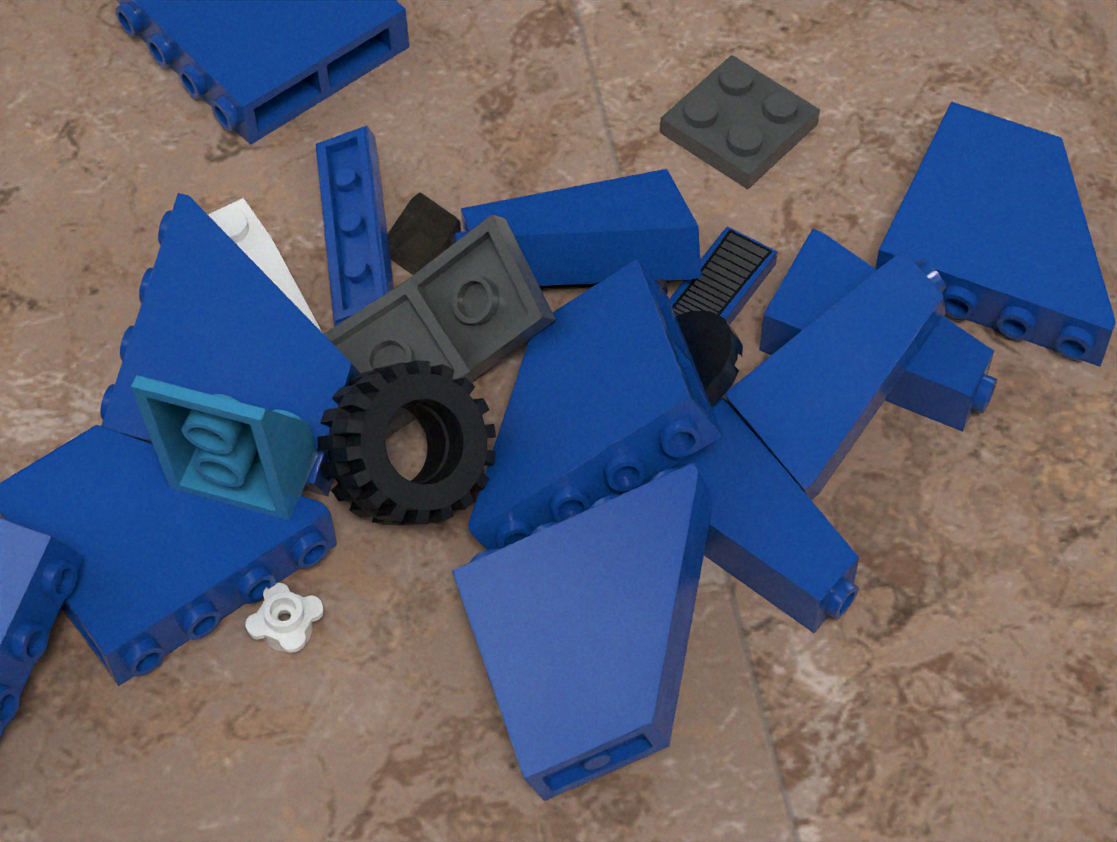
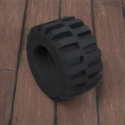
(453, 435)

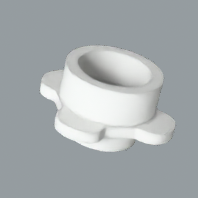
(289, 634)

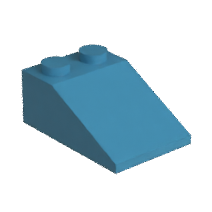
(227, 447)

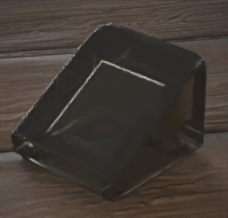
(421, 233)

